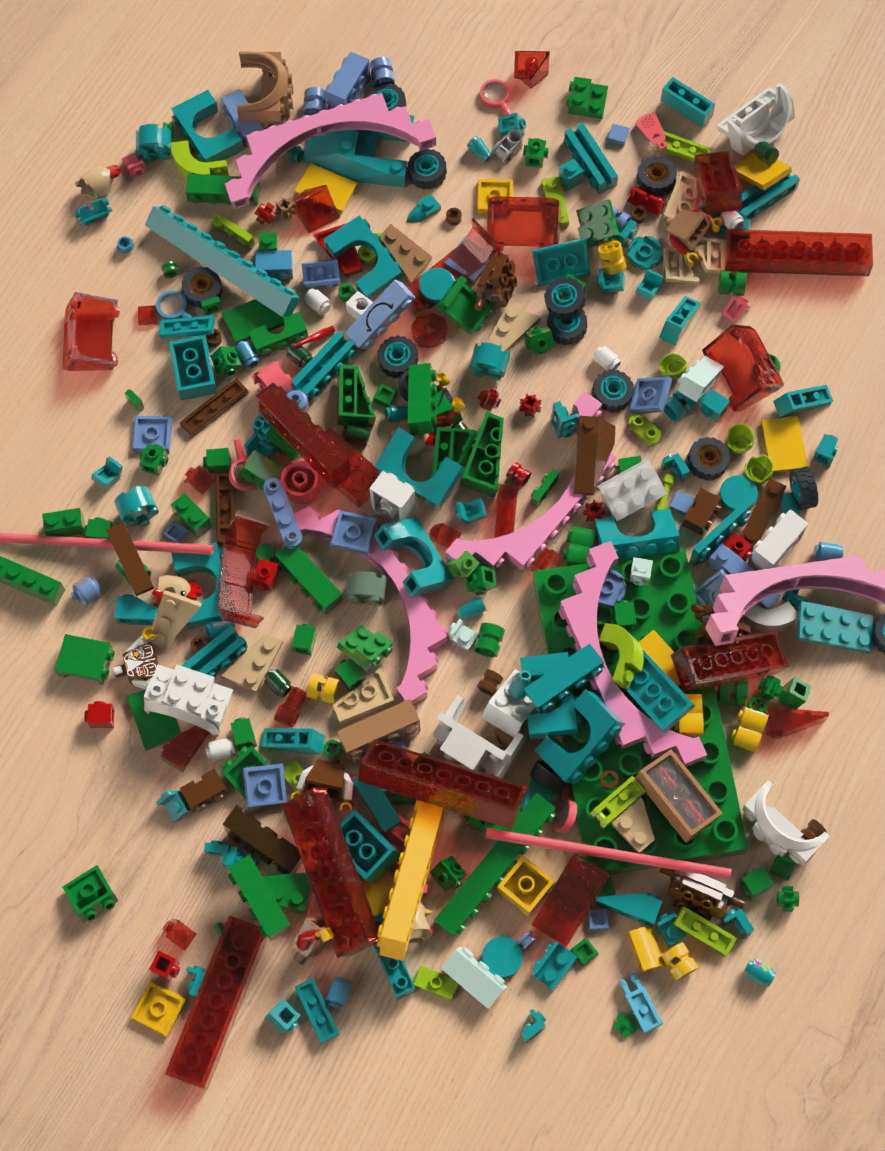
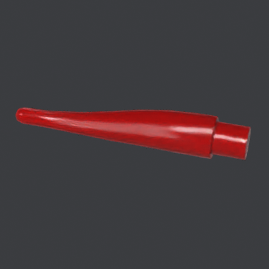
(319, 335)

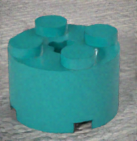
(153, 142)
(489, 361)
(136, 506)

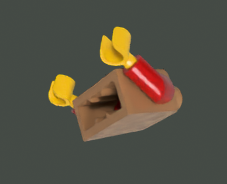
(688, 229)
(311, 939)

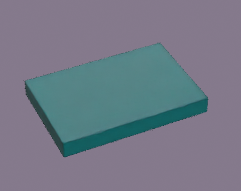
(559, 260)

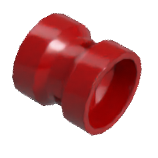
(517, 473)

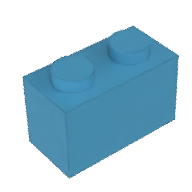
(276, 263)

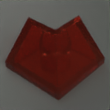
(531, 66)
(315, 208)

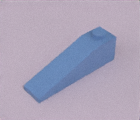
(731, 563)

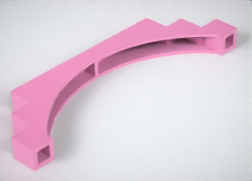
(362, 114)
(526, 543)
(748, 588)
(581, 618)
(424, 629)

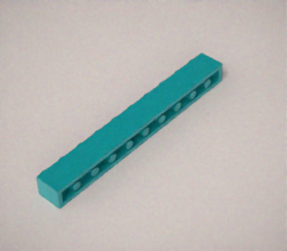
(222, 261)

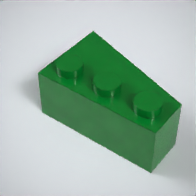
(352, 399)

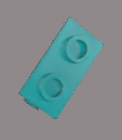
(87, 216)

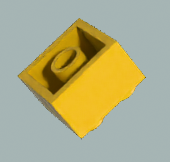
(525, 886)

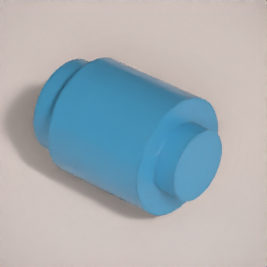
(247, 354)
(828, 551)
(338, 993)

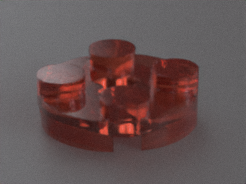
(435, 322)

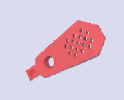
(651, 128)

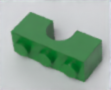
(266, 342)

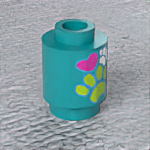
(760, 972)

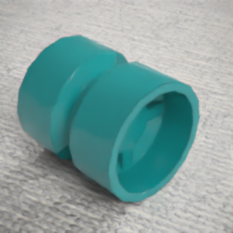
(678, 406)

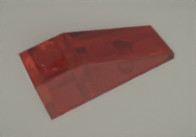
(505, 509)
(788, 721)
(183, 747)

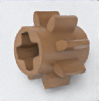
(285, 208)

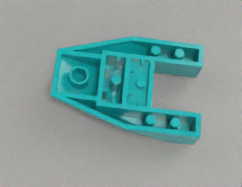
(353, 157)

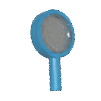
(172, 305)

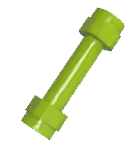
(668, 482)

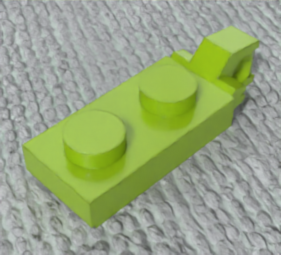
(233, 230)

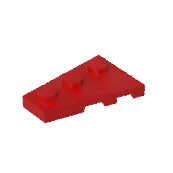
(348, 261)

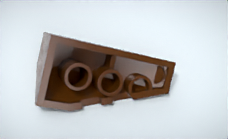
(594, 447)

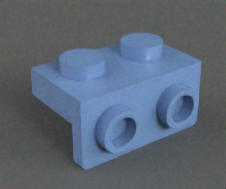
(321, 273)

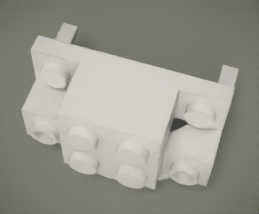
(188, 697)
(471, 749)

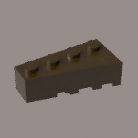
(262, 841)

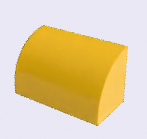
(645, 949)

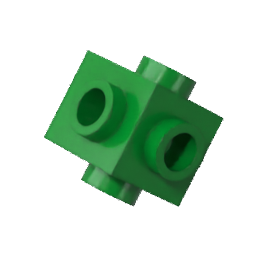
(535, 152)
(539, 339)
(226, 361)
(153, 459)
(481, 580)
(448, 874)

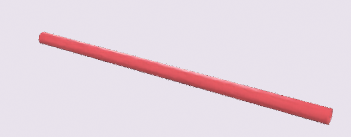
(105, 543)
(608, 853)

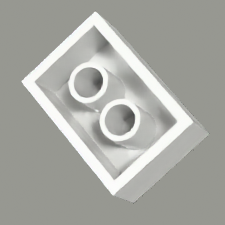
(631, 490)
(392, 498)
(778, 541)
(507, 712)

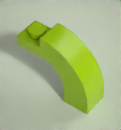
(188, 165)
(631, 653)

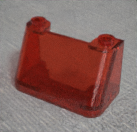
(523, 221)
(89, 333)
(746, 366)

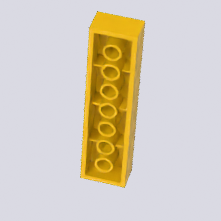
(410, 880)

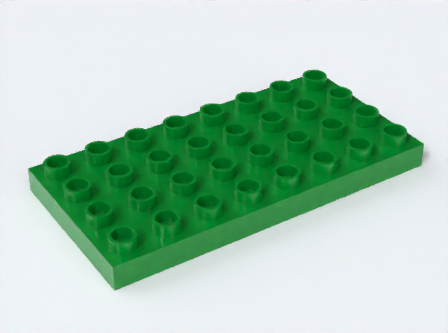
(667, 610)

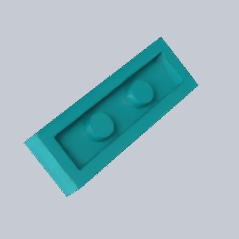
(187, 327)
(317, 1010)

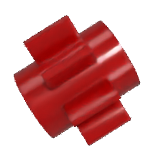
(265, 213)
(489, 399)
(529, 401)
(596, 507)

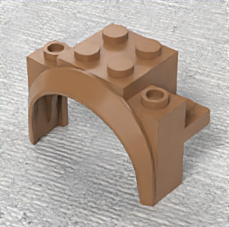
(275, 91)

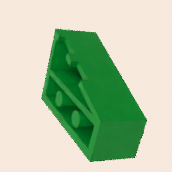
(452, 443)
(291, 891)

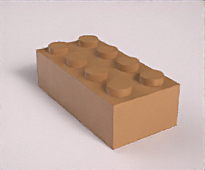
(385, 726)

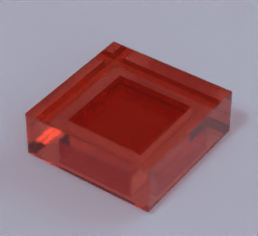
(147, 315)

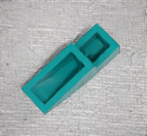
(378, 805)

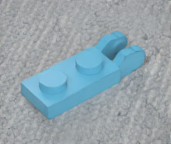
(641, 1005)

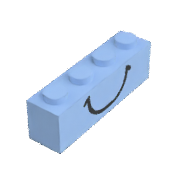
(380, 315)

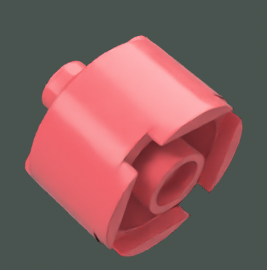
(270, 374)
(306, 490)

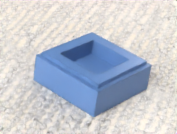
(618, 134)
(681, 502)
(175, 533)
(598, 920)

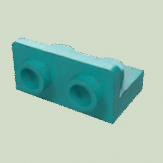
(562, 423)
(554, 965)

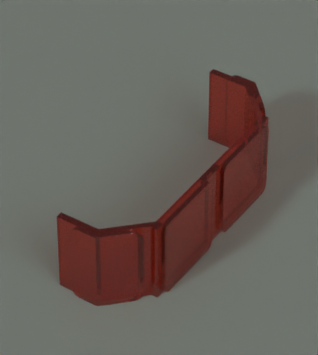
(469, 255)
(238, 570)

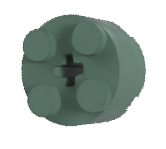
(366, 588)

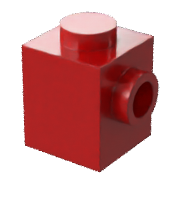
(739, 546)
(266, 575)
(100, 715)
(165, 966)

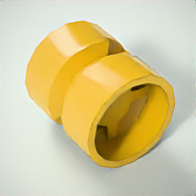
(612, 257)
(329, 690)
(684, 967)

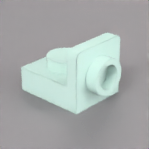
(641, 571)
(462, 635)

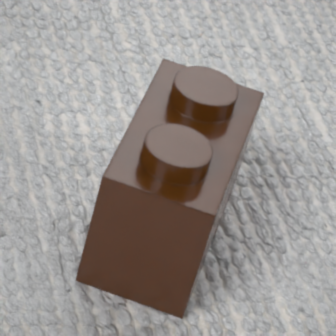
(700, 514)
(204, 792)

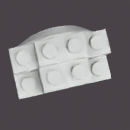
(755, 124)
(777, 830)

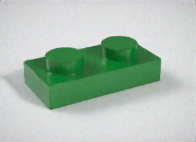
(548, 483)

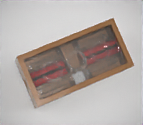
(678, 796)

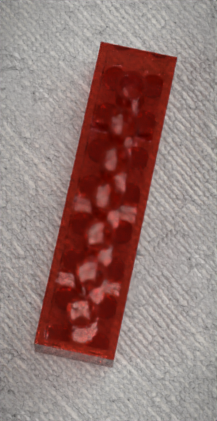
(798, 252)
(442, 784)
(331, 872)
(217, 1004)

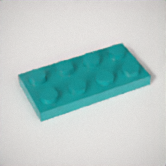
(713, 540)
(834, 627)
(659, 695)

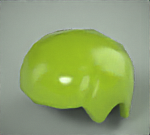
(673, 366)
(740, 438)
(759, 469)

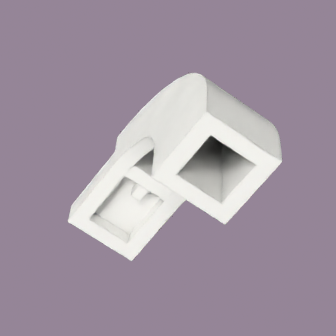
(771, 619)

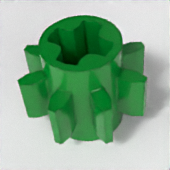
(770, 687)
(788, 898)

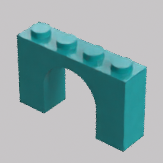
(187, 117)
(358, 233)
(435, 489)
(411, 535)
(661, 540)
(192, 563)
(563, 719)
(603, 726)

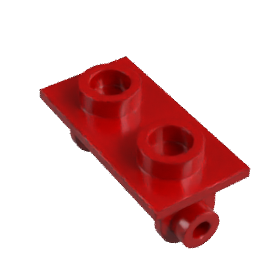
(651, 203)

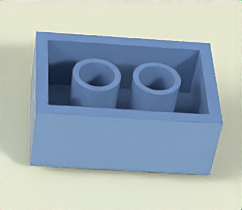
(348, 81)

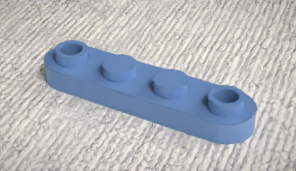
(282, 513)

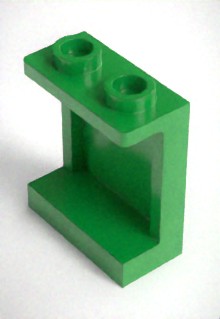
(459, 306)
(84, 658)

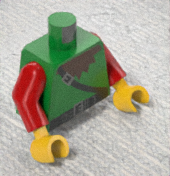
(447, 408)

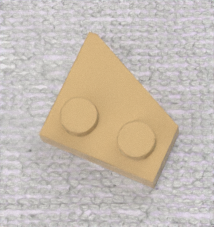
(711, 254)
(676, 268)
(635, 826)

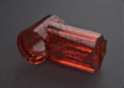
(289, 711)

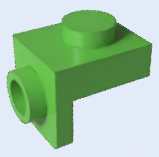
(463, 565)

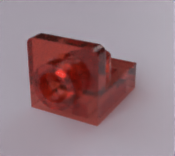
(198, 479)
(443, 535)
(541, 561)
(178, 933)

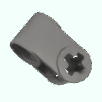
(506, 149)

